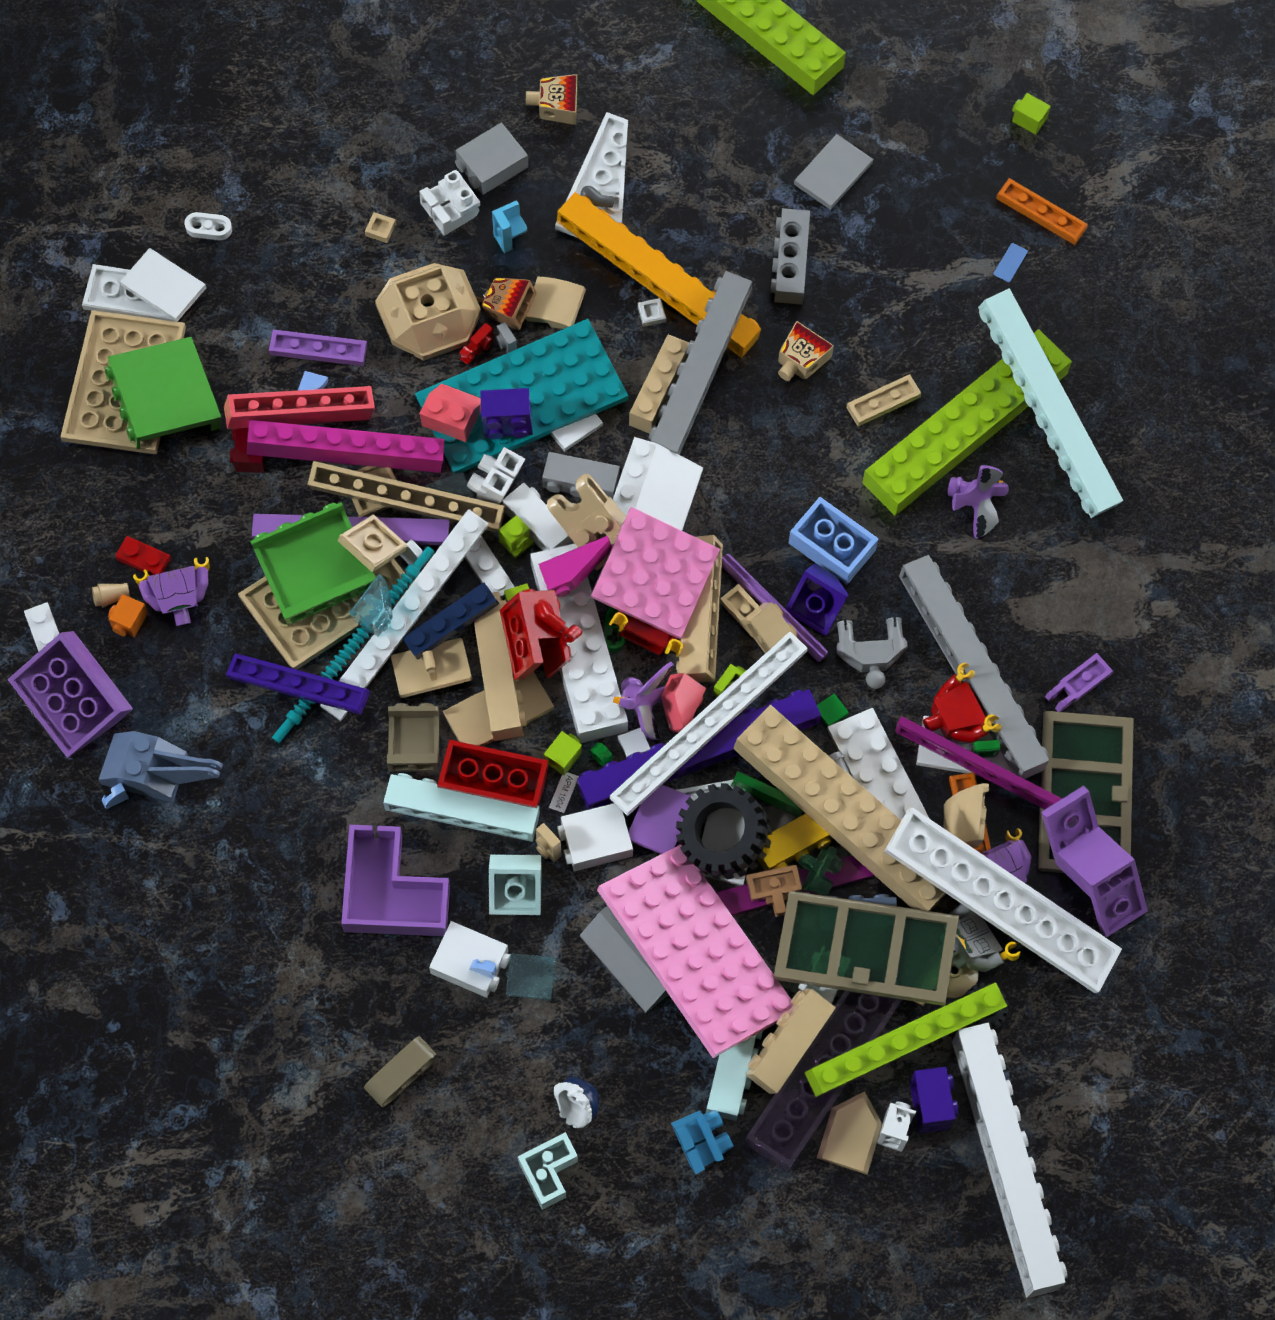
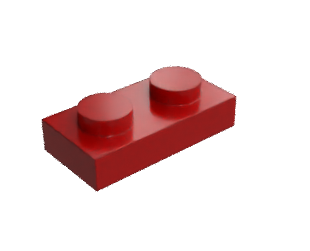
(142, 556)

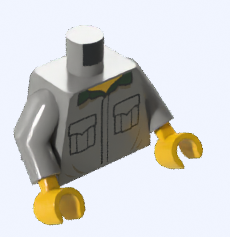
(976, 944)

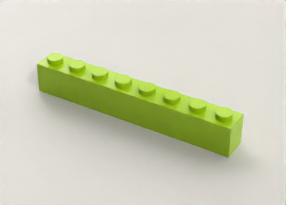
(905, 1039)

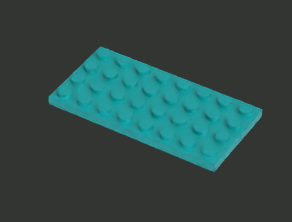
(566, 382)

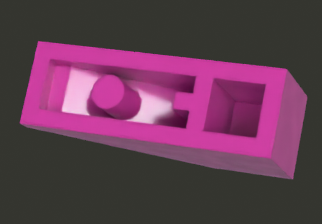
(571, 568)

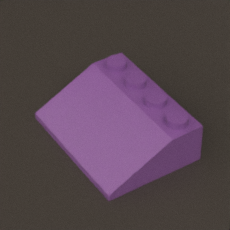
(70, 693)

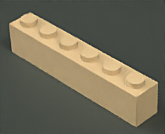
(701, 633)
(498, 676)

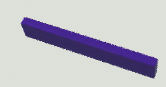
(298, 683)

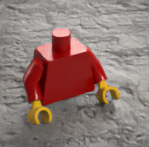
(646, 635)
(958, 711)

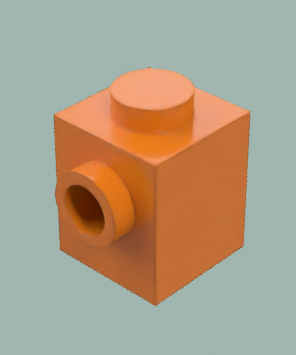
(127, 616)

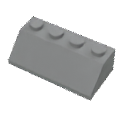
(623, 959)

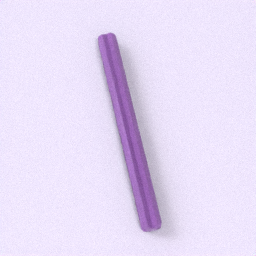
(815, 649)

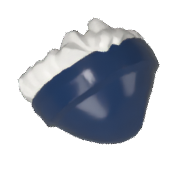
(577, 1101)

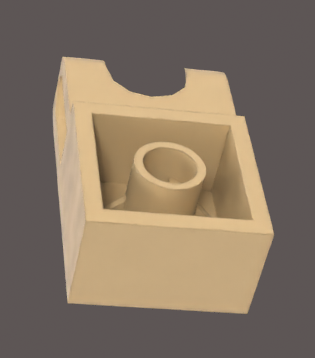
(590, 517)

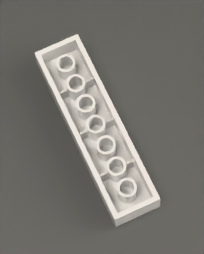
(590, 674)

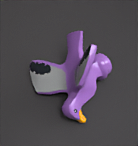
(978, 495)
(642, 699)

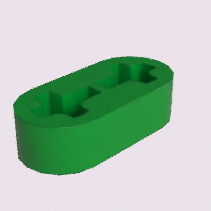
(609, 629)

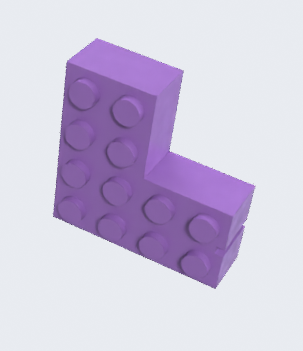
(383, 900)

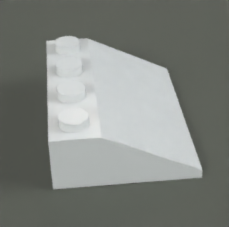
(657, 483)

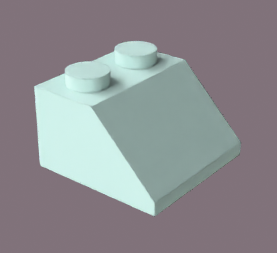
(515, 885)

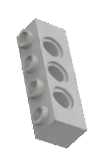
(790, 289)

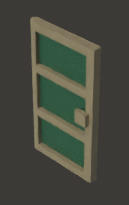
(1090, 754)
(866, 948)

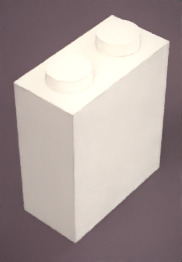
(595, 837)
(457, 953)

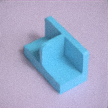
(507, 225)

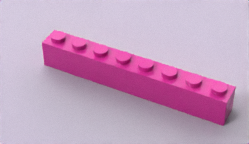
(345, 446)

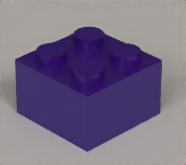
(506, 413)
(933, 1100)

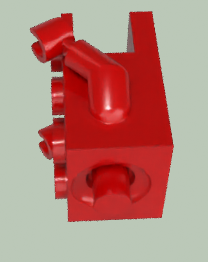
(536, 633)

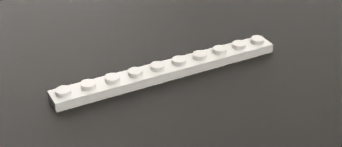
(413, 604)
(708, 723)

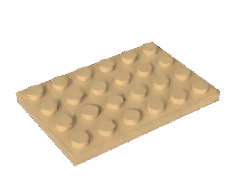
(92, 410)
(314, 634)

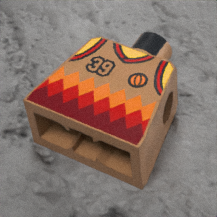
(507, 300)

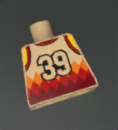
(556, 98)
(803, 353)

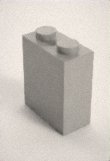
(491, 158)

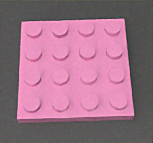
(655, 573)

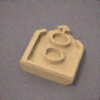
(851, 1134)

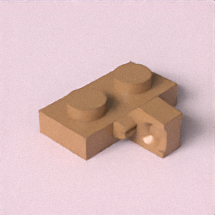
(774, 886)

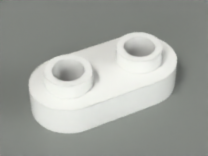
(209, 225)

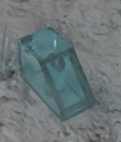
(374, 607)

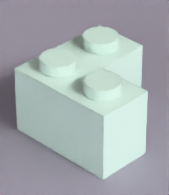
(542, 1165)

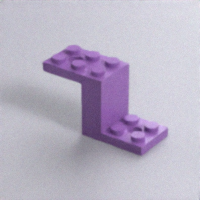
(1094, 861)

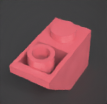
(680, 700)

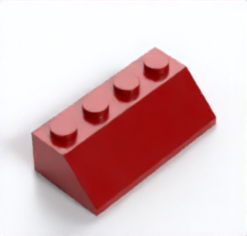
(493, 774)

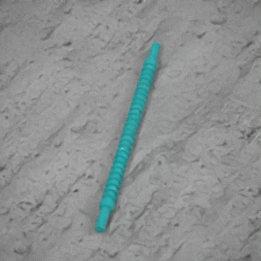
(294, 716)

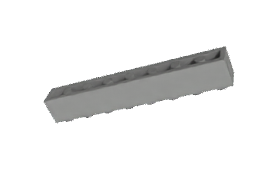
(702, 362)

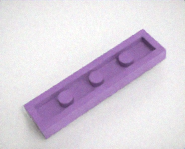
(318, 347)

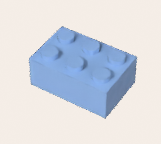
(833, 540)

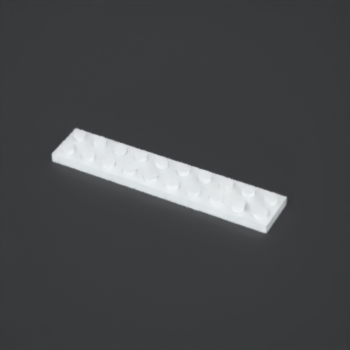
(1003, 900)

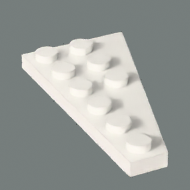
(605, 166)

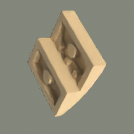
(555, 302)

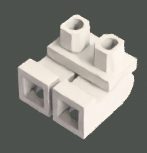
(450, 202)
(499, 478)

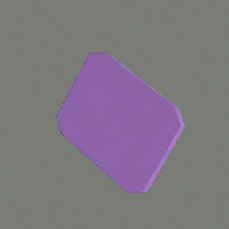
(657, 818)

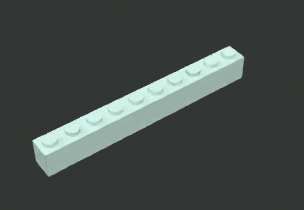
(1049, 403)

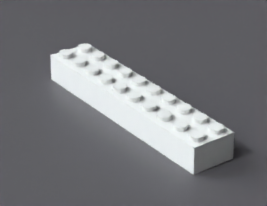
(1008, 1160)

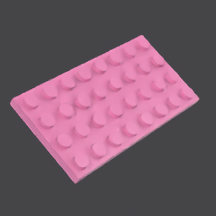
(696, 950)

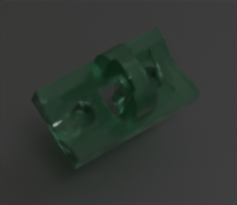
(825, 861)

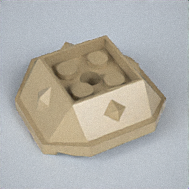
(434, 328)

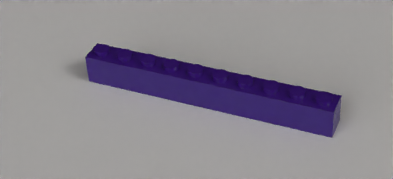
(599, 785)

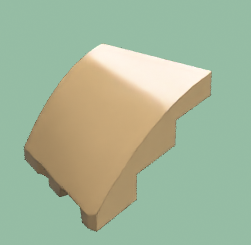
(967, 814)

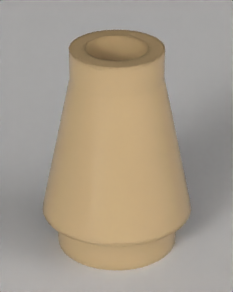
(108, 593)

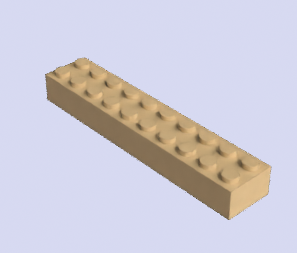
(832, 801)

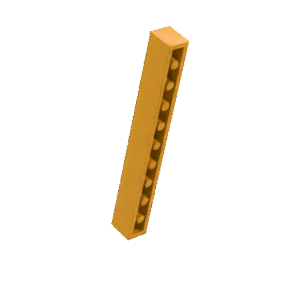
(648, 266)

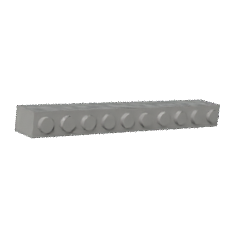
(960, 645)

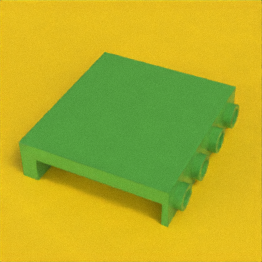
(162, 390)
(309, 565)

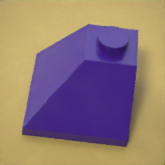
(817, 599)

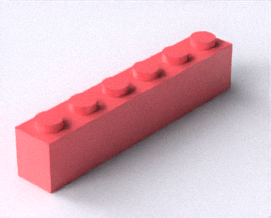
(300, 406)

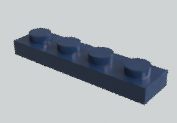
(451, 620)

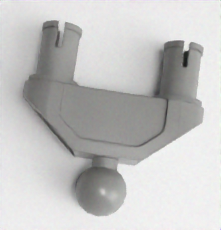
(872, 655)

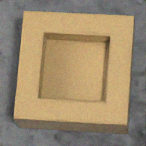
(380, 227)

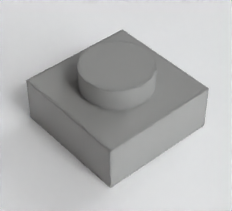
(505, 338)

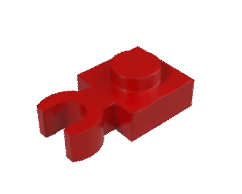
(478, 342)

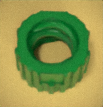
(601, 754)

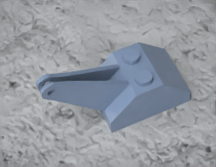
(152, 766)

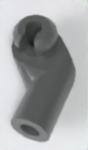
(596, 198)

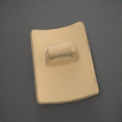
(435, 670)

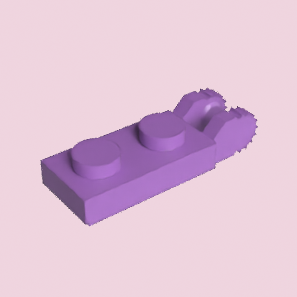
(1080, 681)

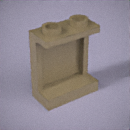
(413, 738)

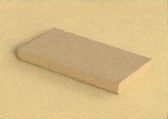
(471, 719)

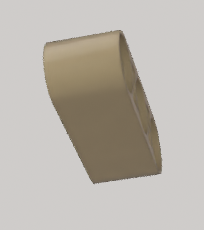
(400, 1071)

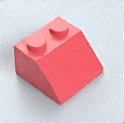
(450, 412)

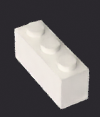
(544, 528)

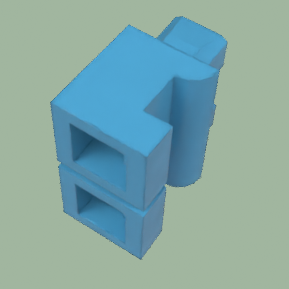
(697, 1139)

